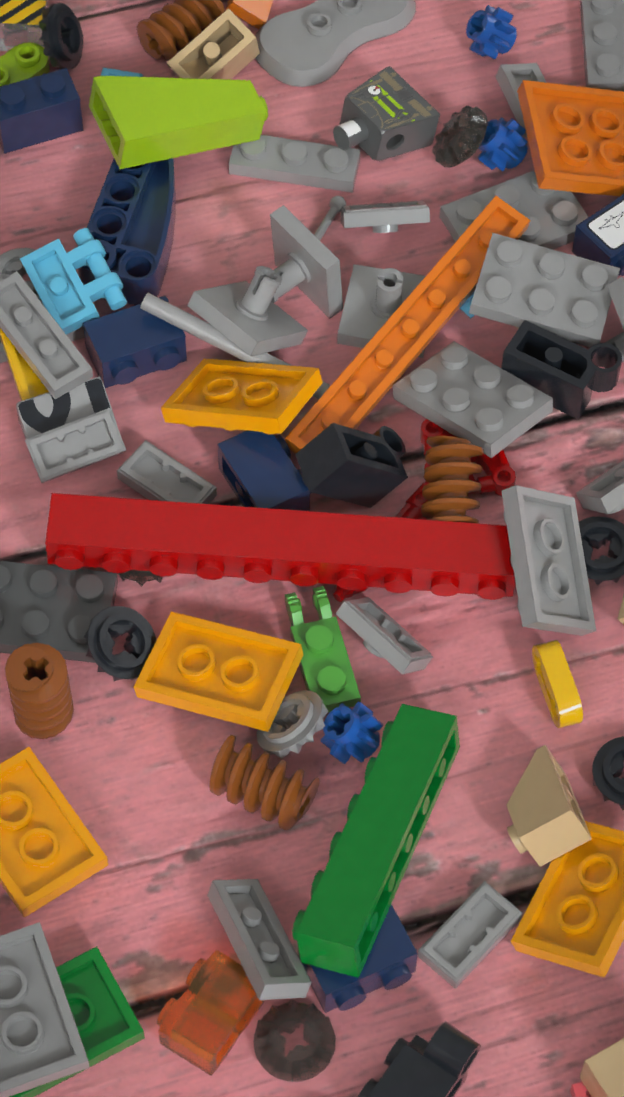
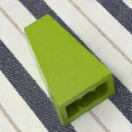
(174, 117)

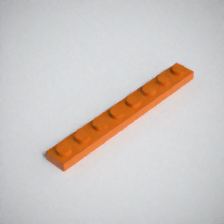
(409, 327)

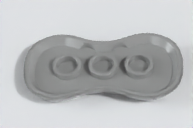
(315, 40)

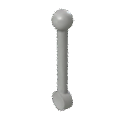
(335, 205)

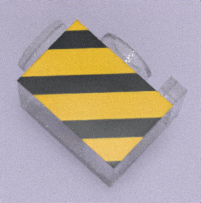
(20, 22)

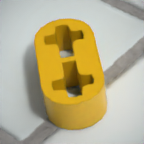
(557, 684)

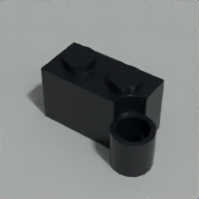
(561, 367)
(353, 464)
(426, 1067)

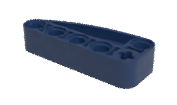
(136, 226)

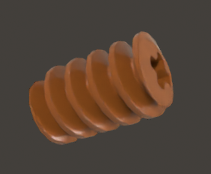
(176, 26)
(450, 479)
(39, 690)
(260, 785)

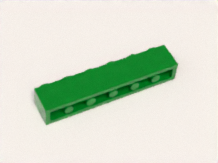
(377, 841)

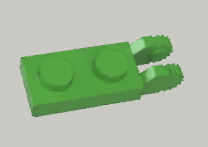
(325, 658)

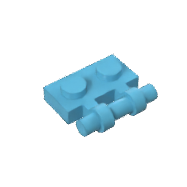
(60, 286)

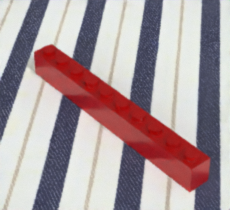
(279, 545)

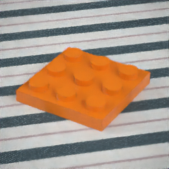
(575, 137)

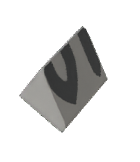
(46, 413)

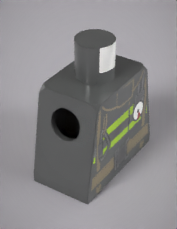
(386, 118)

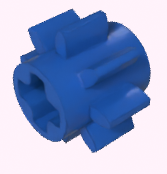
(491, 32)
(503, 144)
(351, 732)

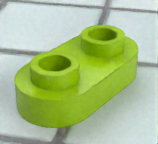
(22, 63)

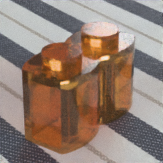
(210, 1013)

